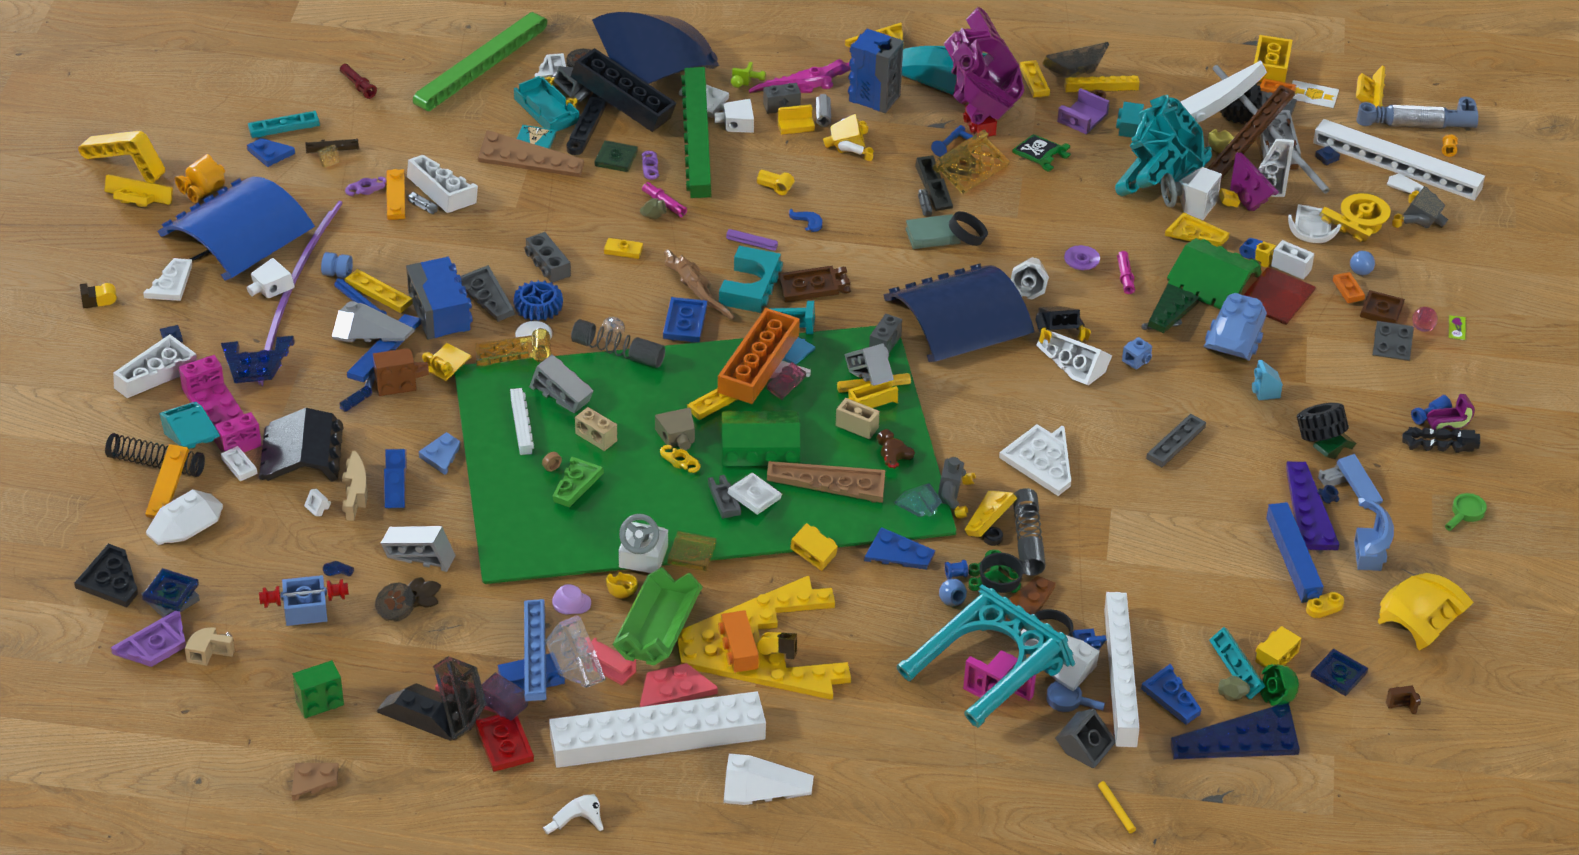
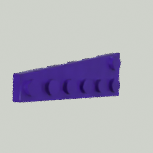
(1309, 509)

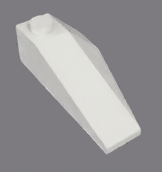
(1085, 662)

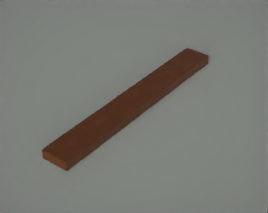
(1252, 129)

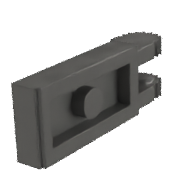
(725, 503)

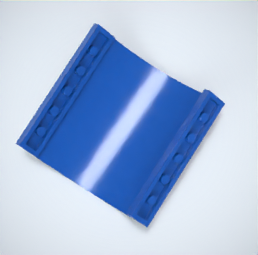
(243, 223)

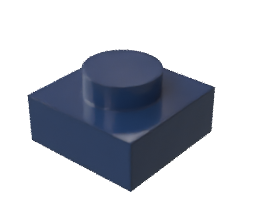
(1327, 155)
(172, 330)

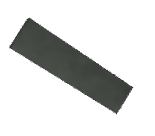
(933, 183)

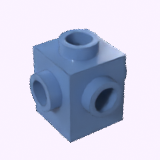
(1137, 353)

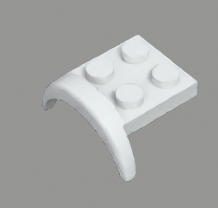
(1310, 227)

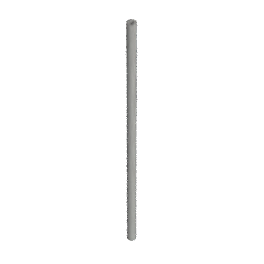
(1316, 179)

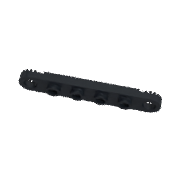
(586, 125)

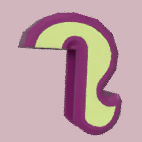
(1452, 417)

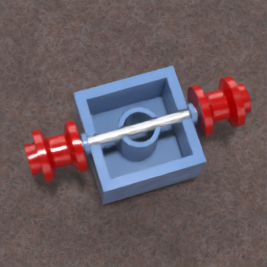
(304, 598)

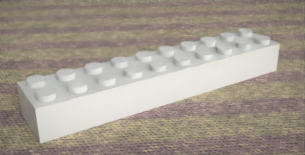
(657, 729)

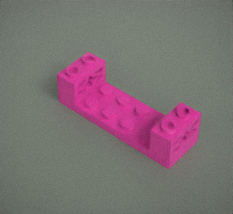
(205, 384)

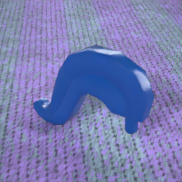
(814, 220)

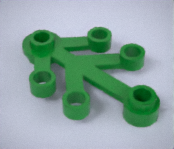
(993, 575)

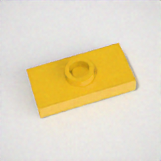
(623, 248)

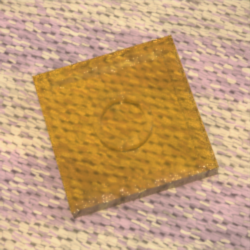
(692, 551)

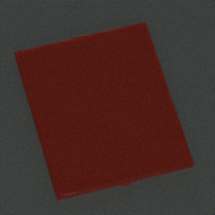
(1280, 294)

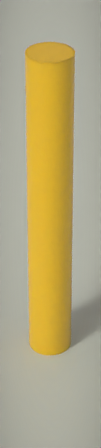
(1116, 807)

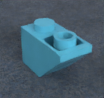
(1267, 382)

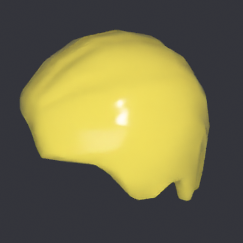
(1219, 140)

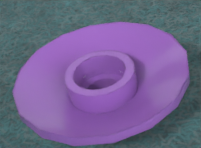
(1082, 257)

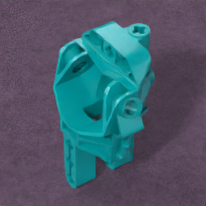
(1164, 143)

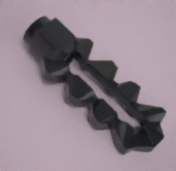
(1466, 439)

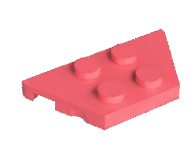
(675, 685)

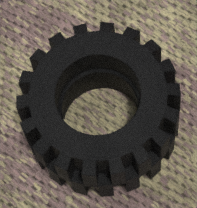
(1238, 111)
(1322, 421)

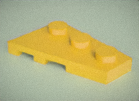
(1352, 227)
(989, 510)

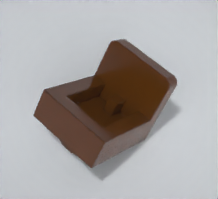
(1403, 697)

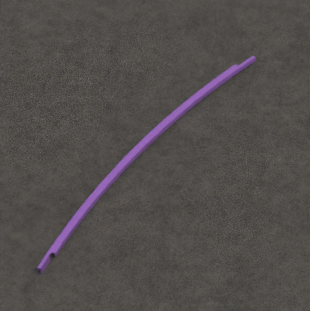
(296, 272)

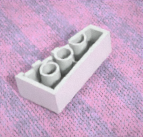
(153, 367)

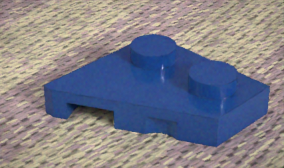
(269, 151)

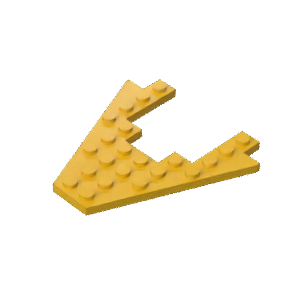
(704, 651)

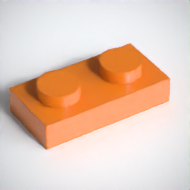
(1271, 85)
(1348, 287)

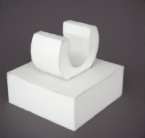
(317, 502)

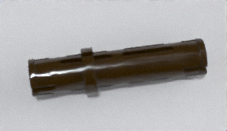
(351, 144)

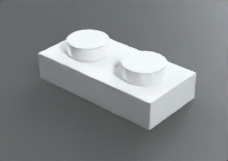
(239, 463)

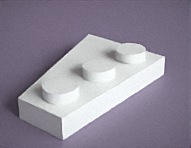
(172, 281)

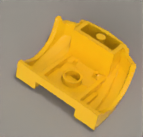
(1424, 606)

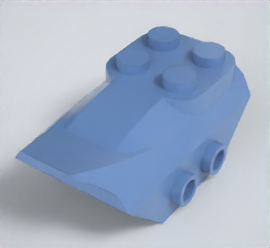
(1237, 326)

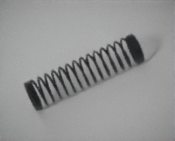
(108, 451)

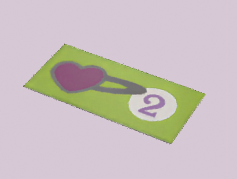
(1457, 327)

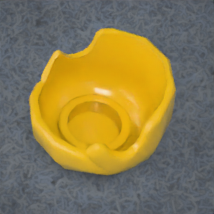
(622, 585)

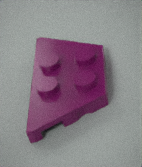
(1250, 184)

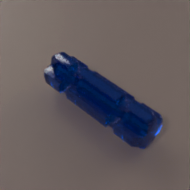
(355, 398)

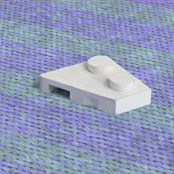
(550, 65)

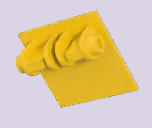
(445, 361)

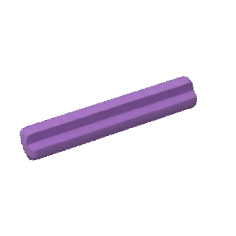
(753, 240)

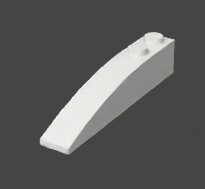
(1223, 93)

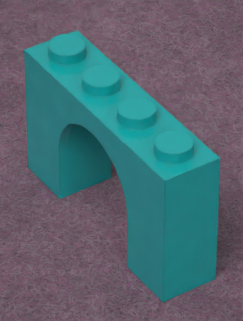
(752, 295)

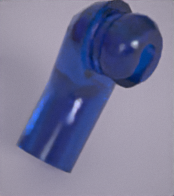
(337, 567)

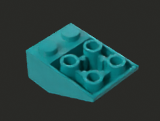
(188, 425)

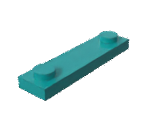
(283, 124)
(1236, 661)

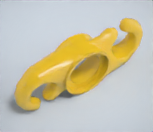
(689, 460)

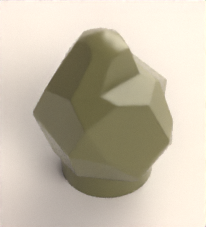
(653, 208)
(1233, 688)

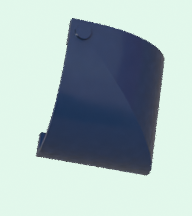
(653, 44)

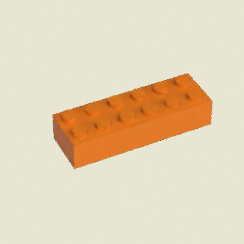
(758, 355)

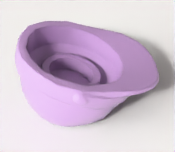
(570, 600)

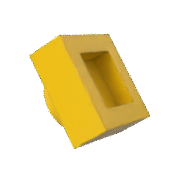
(1229, 198)

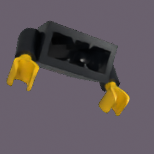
(1060, 318)

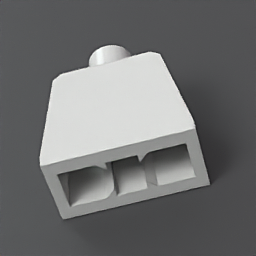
(736, 116)
(270, 280)

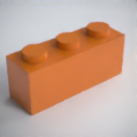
(738, 641)

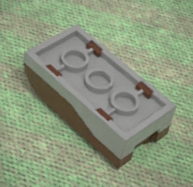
(1284, 125)

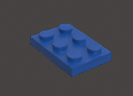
(685, 319)

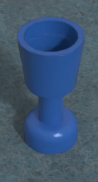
(1419, 415)

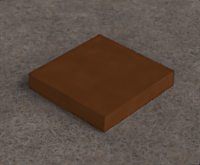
(1382, 307)

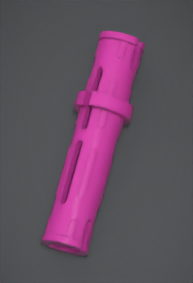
(670, 203)
(1126, 276)

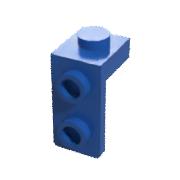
(1089, 637)

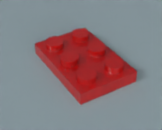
(504, 742)

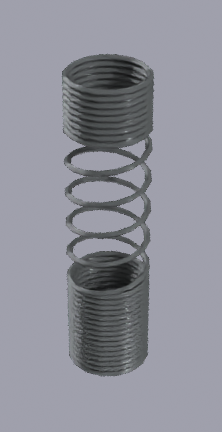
(639, 351)
(1031, 547)

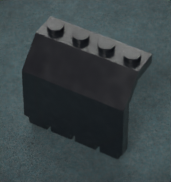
(300, 440)

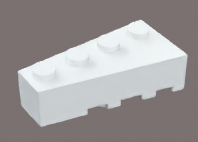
(440, 184)

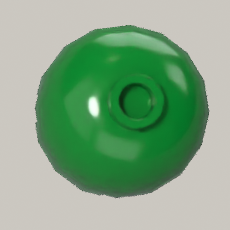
(1280, 684)

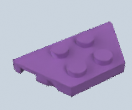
(153, 642)

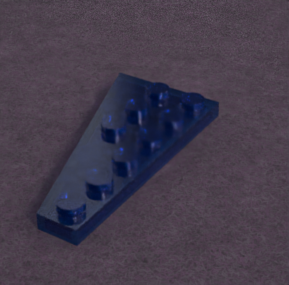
(1255, 734)

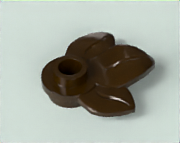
(424, 592)

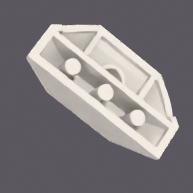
(184, 517)

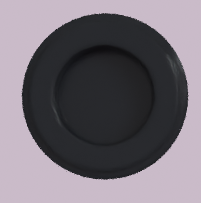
(993, 536)

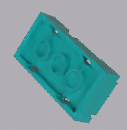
(546, 104)

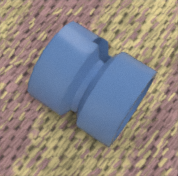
(333, 265)

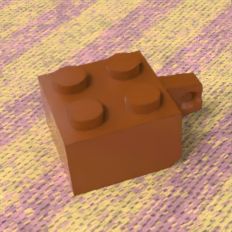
(397, 371)

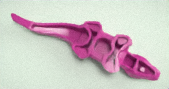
(809, 78)

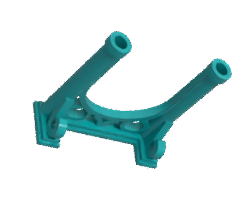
(989, 613)

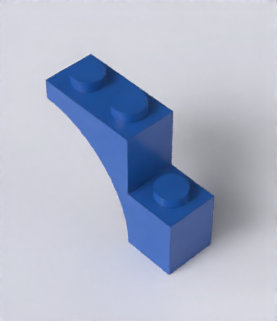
(395, 477)

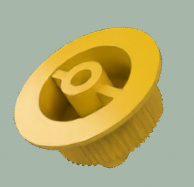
(1366, 210)

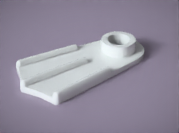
(1403, 183)

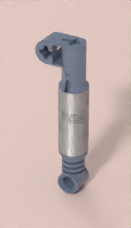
(1420, 116)

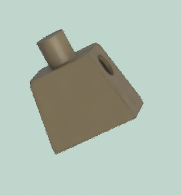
(676, 428)

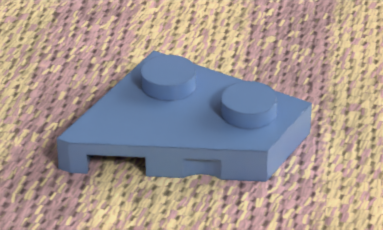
(441, 452)

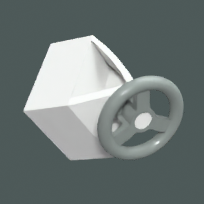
(1196, 191)
(642, 544)

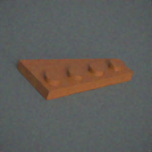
(1033, 595)

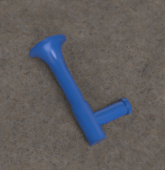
(940, 148)

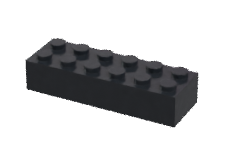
(623, 89)

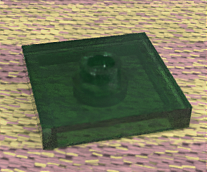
(616, 156)

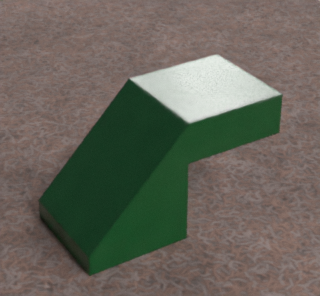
(1332, 447)

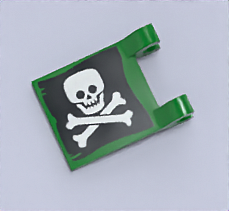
(1041, 151)

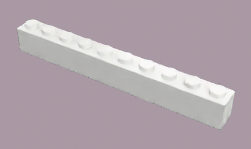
(1399, 159)
(1121, 670)

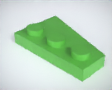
(577, 481)

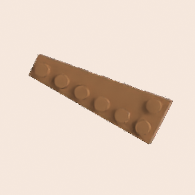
(845, 481)

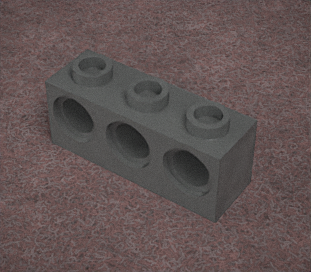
(547, 257)

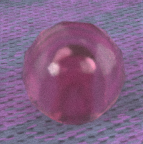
(1424, 319)

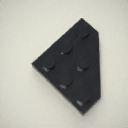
(109, 577)

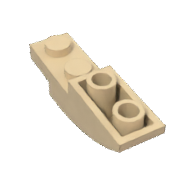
(355, 486)

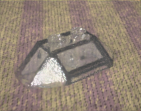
(574, 653)

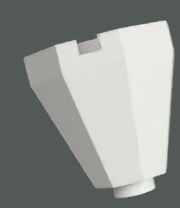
(1030, 278)

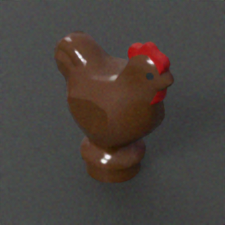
(893, 449)

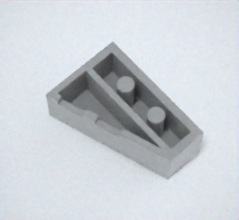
(561, 383)

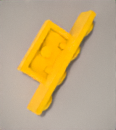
(1371, 89)
(137, 191)

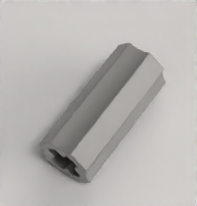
(823, 110)

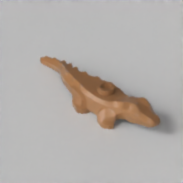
(692, 278)

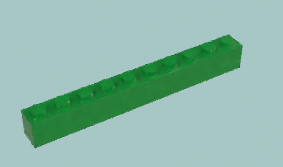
(697, 133)

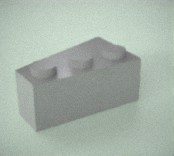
(871, 364)
(419, 544)

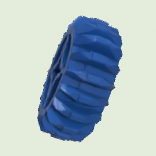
(538, 300)

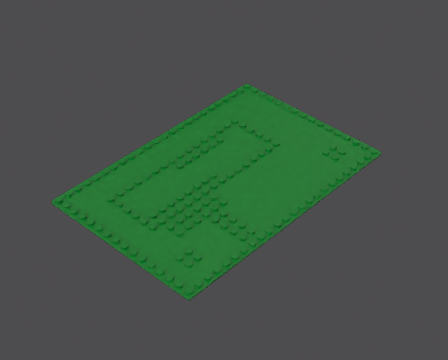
(532, 537)

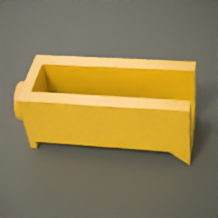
(874, 395)

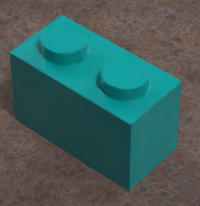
(1129, 119)

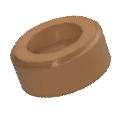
(551, 461)

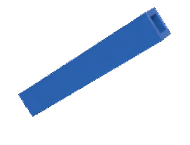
(1294, 551)

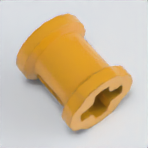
(1449, 145)

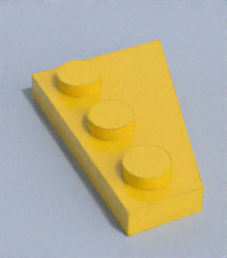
(1188, 228)

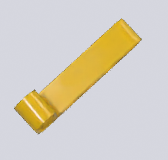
(127, 143)

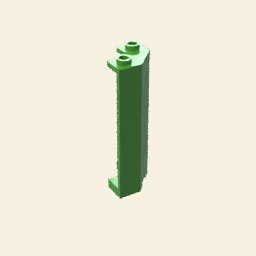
(657, 617)

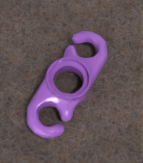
(650, 169)
(374, 186)

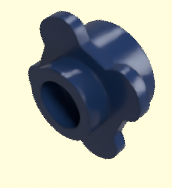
(1329, 494)

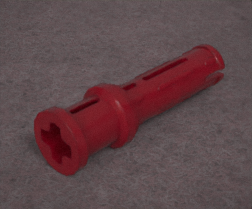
(361, 83)

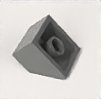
(1086, 738)

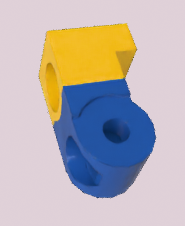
(1258, 251)

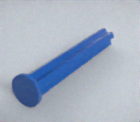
(354, 295)

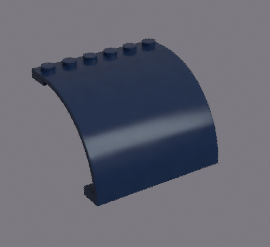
(966, 310)

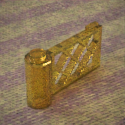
(535, 346)

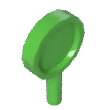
(1467, 508)

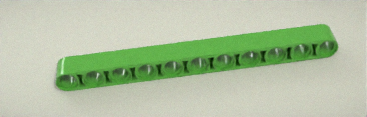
(479, 61)

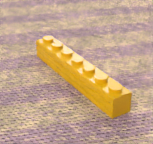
(1111, 83)

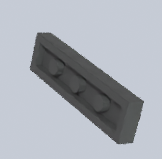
(1176, 440)

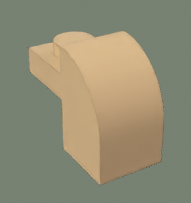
(205, 643)

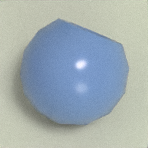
(1362, 263)
(952, 590)

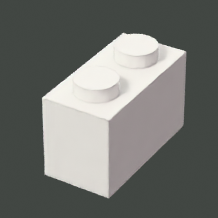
(1292, 259)

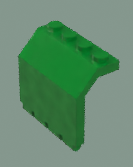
(1211, 272)
(760, 437)

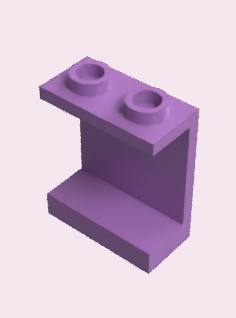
(1085, 112)

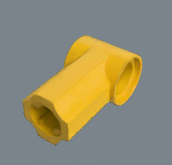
(780, 183)

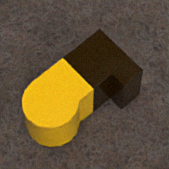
(97, 295)
(778, 643)

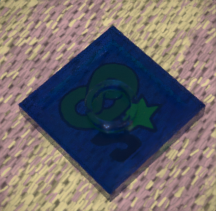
(170, 589)
(1339, 672)

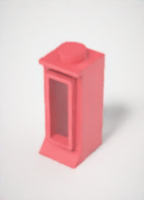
(613, 663)

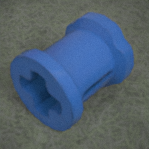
(956, 569)

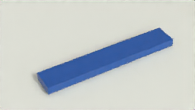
(365, 366)

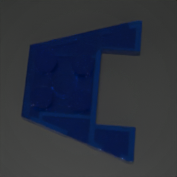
(256, 365)

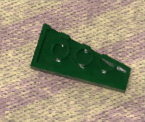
(1171, 308)

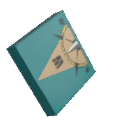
(537, 135)

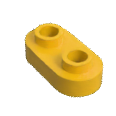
(1325, 605)

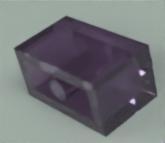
(504, 696)

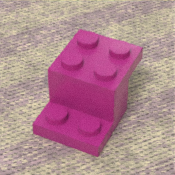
(982, 677)

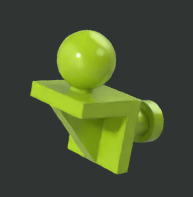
(743, 76)

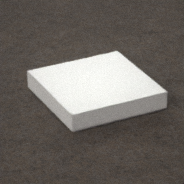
(754, 493)

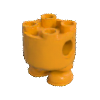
(201, 178)

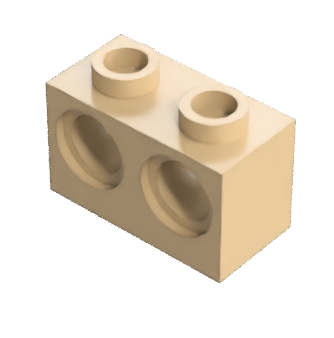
(596, 429)

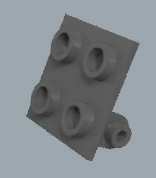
(1393, 340)

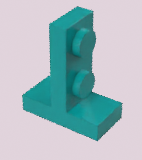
(806, 315)

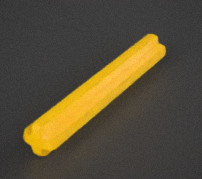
(899, 379)

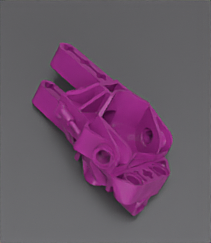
(986, 82)

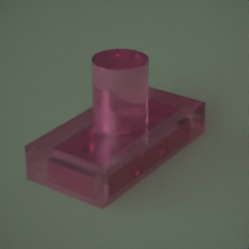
(786, 380)

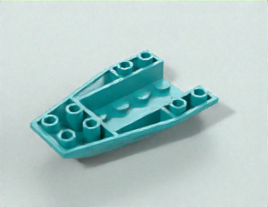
(930, 66)

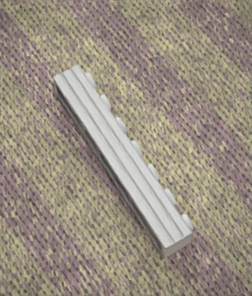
(521, 421)

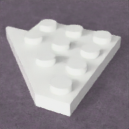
(1041, 458)

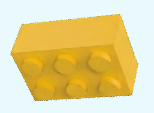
(1275, 56)

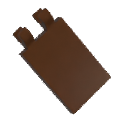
(814, 283)

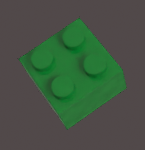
(318, 689)

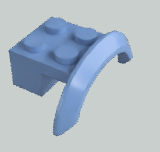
(1372, 542)

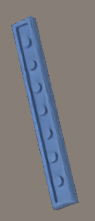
(534, 650)

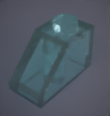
(919, 500)

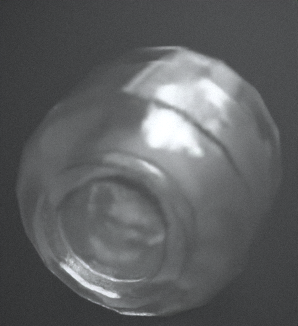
(616, 325)

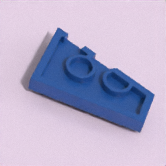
(897, 549)
(1171, 694)

